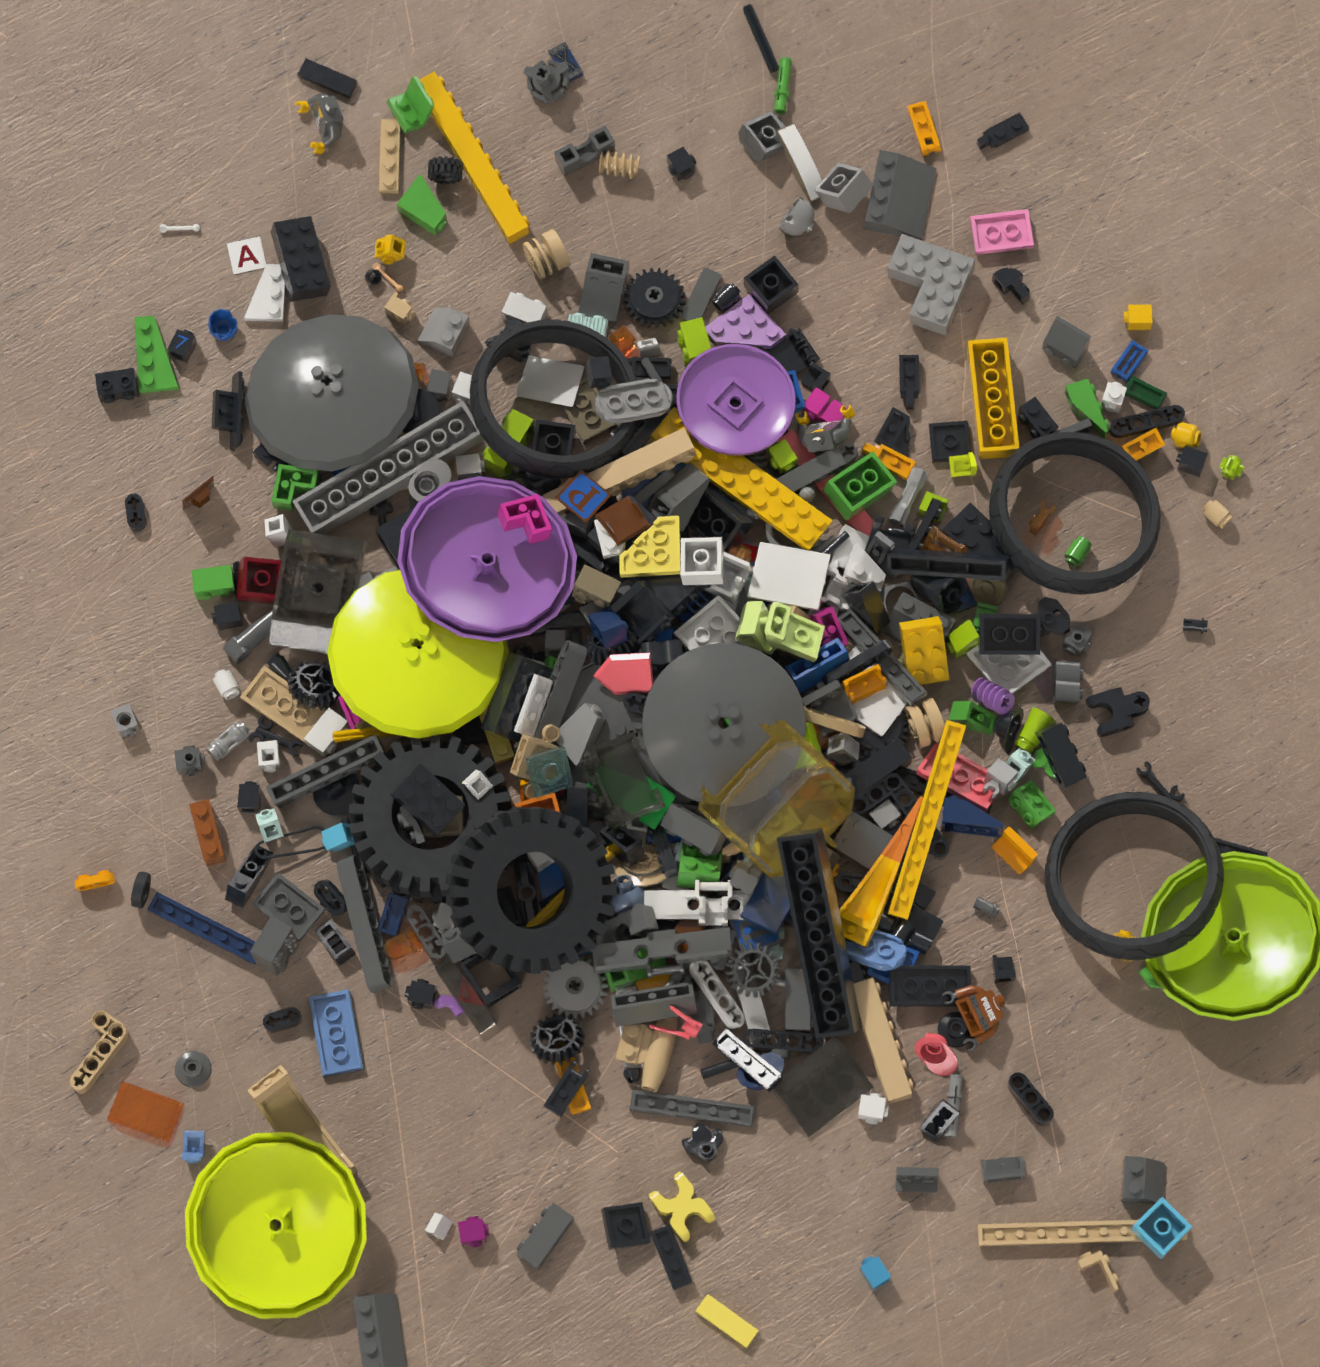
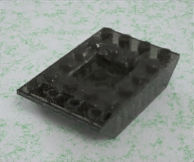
(304, 617)

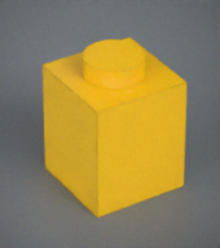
(1138, 317)

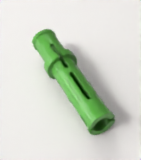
(782, 93)

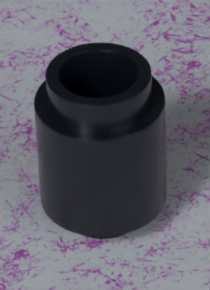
(726, 297)

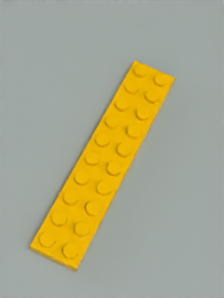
(754, 489)

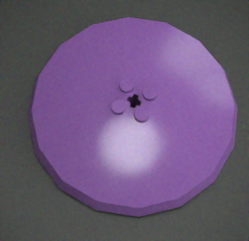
(473, 572)

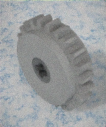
(570, 1001)

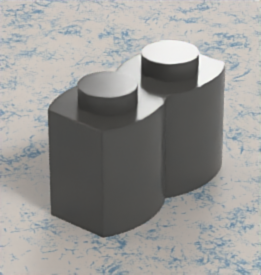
(1067, 682)

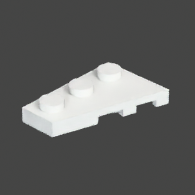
(269, 297)

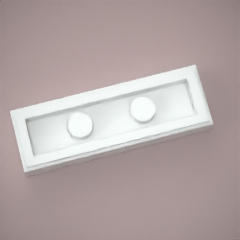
(533, 705)

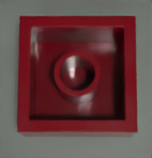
(258, 579)

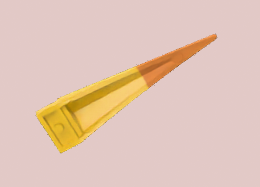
(865, 906)

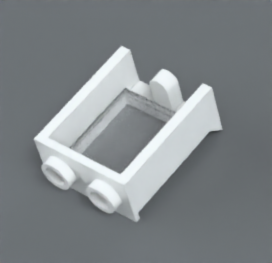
(734, 578)

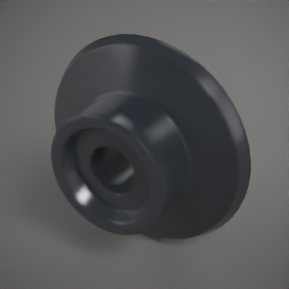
(945, 1029)

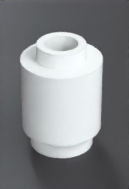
(226, 684)

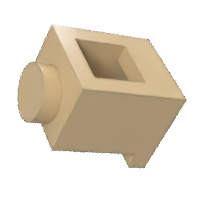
(399, 309)

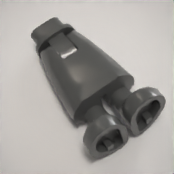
(705, 1013)

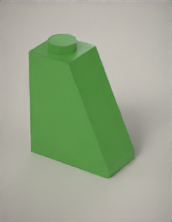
(423, 207)

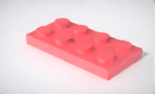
(965, 781)

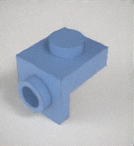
(193, 1146)

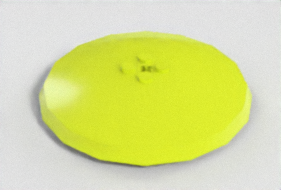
(394, 681)
(236, 1232)

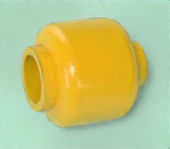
(1186, 435)

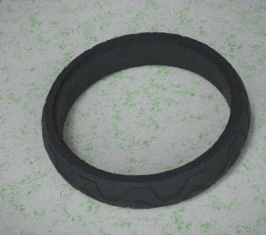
(512, 451)
(1106, 454)
(1124, 804)

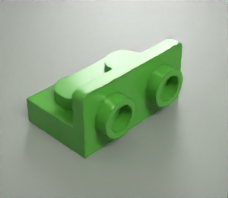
(1031, 804)

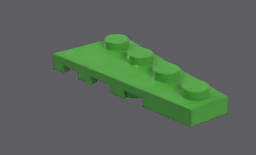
(152, 360)

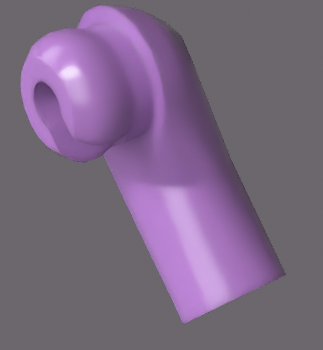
(448, 1001)

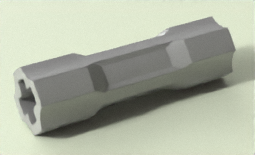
(902, 509)

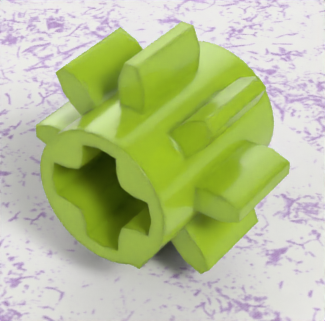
(1231, 467)

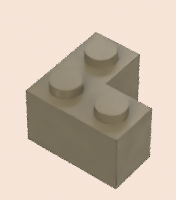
(596, 587)

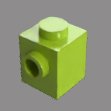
(782, 457)

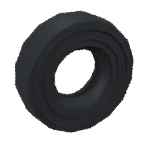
(140, 889)

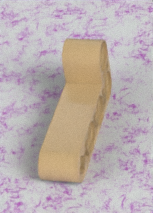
(95, 1054)

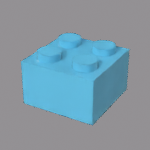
(1161, 1228)

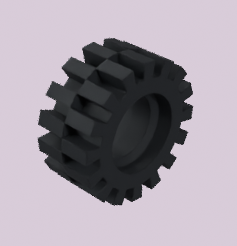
(445, 170)

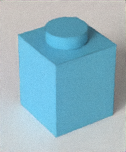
(337, 837)

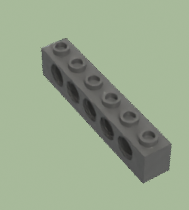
(325, 771)

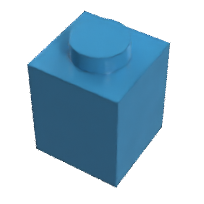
(874, 1272)

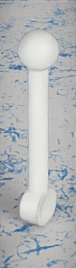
(163, 228)

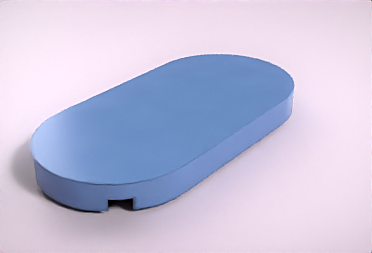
(882, 953)

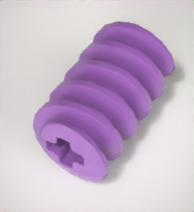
(992, 695)

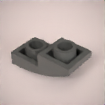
(407, 820)

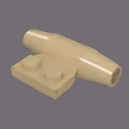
(649, 1047)

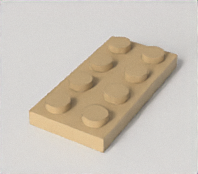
(271, 697)

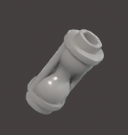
(221, 747)

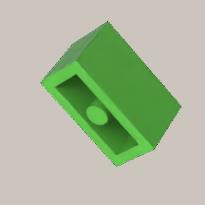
(213, 582)

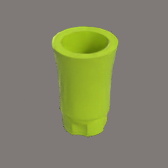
(1036, 721)

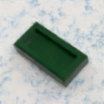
(1145, 393)

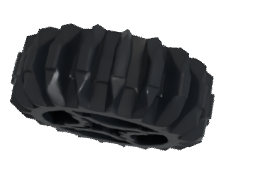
(599, 654)
(304, 678)
(559, 1046)

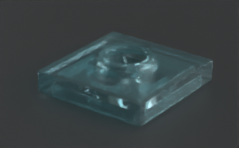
(539, 764)

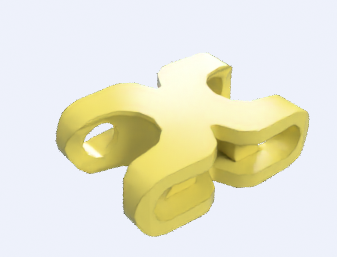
(682, 1207)

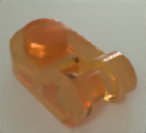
(396, 949)

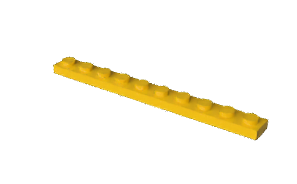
(927, 820)

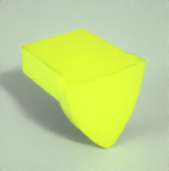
(963, 465)

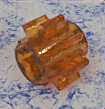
(741, 552)

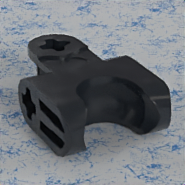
(1121, 708)

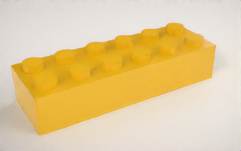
(992, 398)

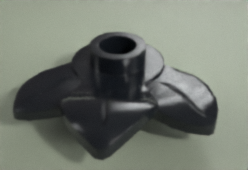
(702, 1139)

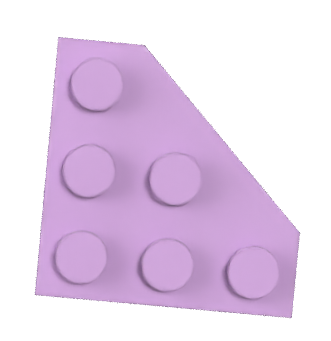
(745, 325)

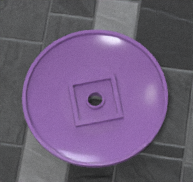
(742, 375)

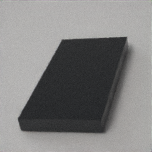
(925, 984)

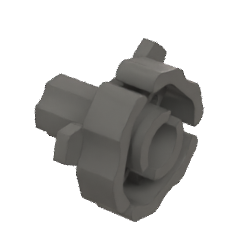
(547, 79)

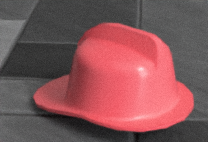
(936, 1054)

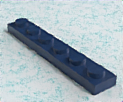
(202, 926)

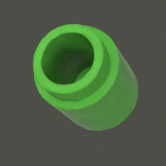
(1078, 551)

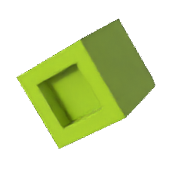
(927, 501)

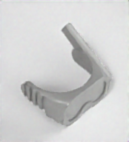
(886, 589)

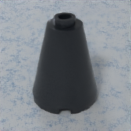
(941, 591)

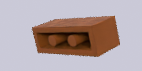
(207, 832)

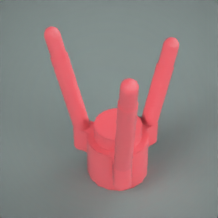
(690, 1026)

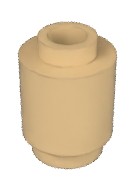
(1217, 513)

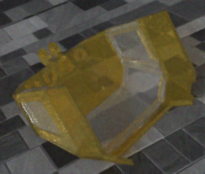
(779, 792)

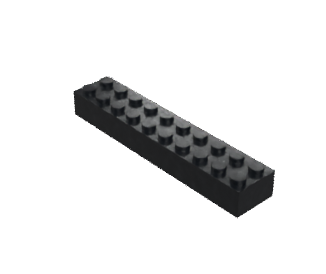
(819, 933)

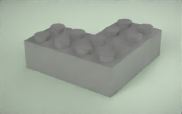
(938, 274)

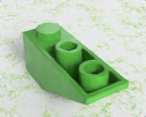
(1084, 404)

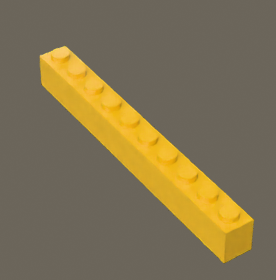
(475, 162)

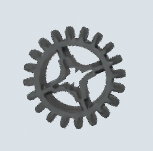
(768, 978)

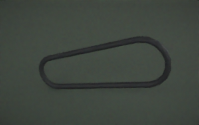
(291, 853)

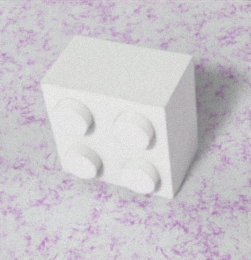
(701, 561)

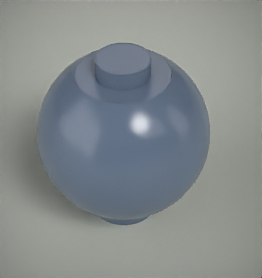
(627, 894)

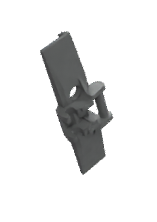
(662, 944)

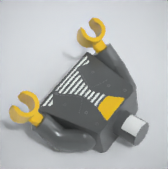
(327, 119)
(827, 434)

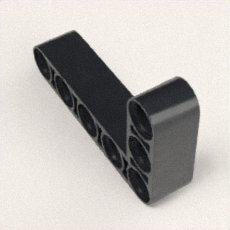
(895, 794)

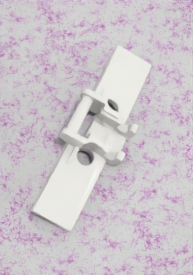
(837, 584)
(711, 911)

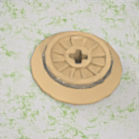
(645, 871)

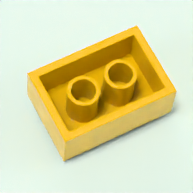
(924, 650)

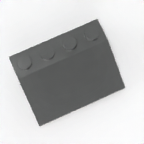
(899, 195)

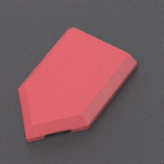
(626, 673)

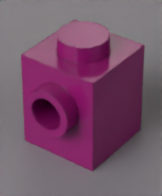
(473, 1231)

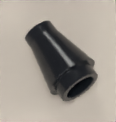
(279, 666)

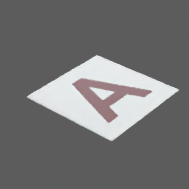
(246, 255)

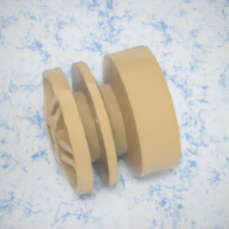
(543, 255)

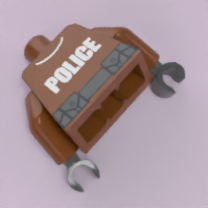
(979, 1010)

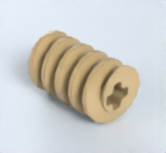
(619, 165)

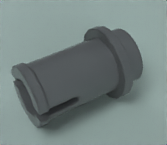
(986, 907)

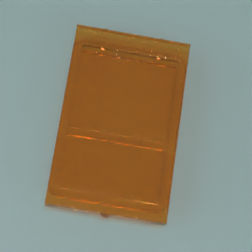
(145, 1111)

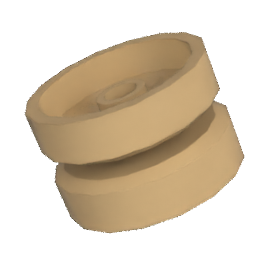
(925, 722)

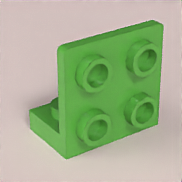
(412, 107)

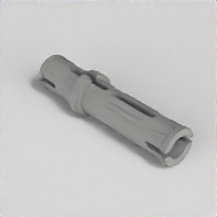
(954, 1099)

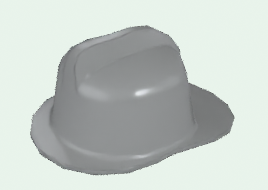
(429, 478)

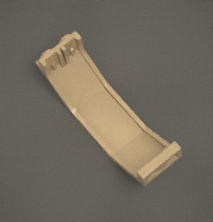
(290, 1113)

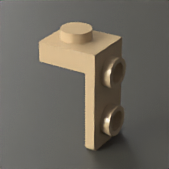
(1089, 1259)

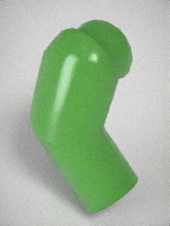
(1148, 978)

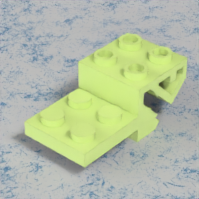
(779, 629)

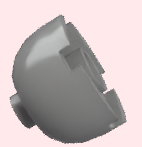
(798, 218)

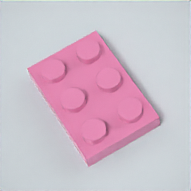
(1001, 232)

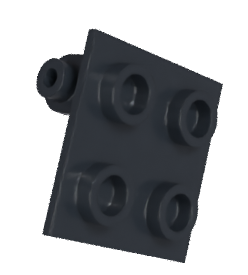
(794, 351)

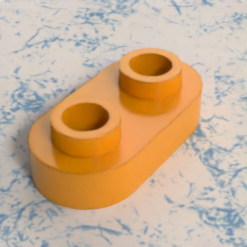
(88, 882)

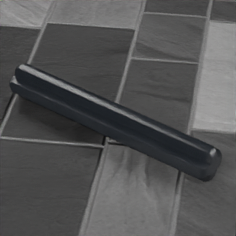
(760, 38)

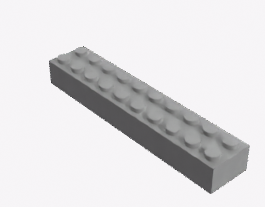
(388, 471)

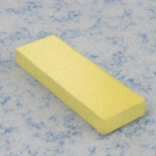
(727, 1321)

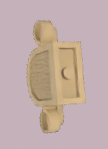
(532, 746)

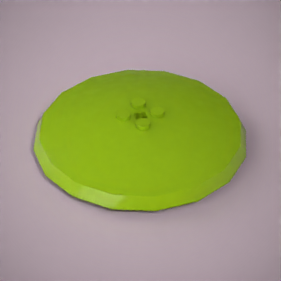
(1252, 951)

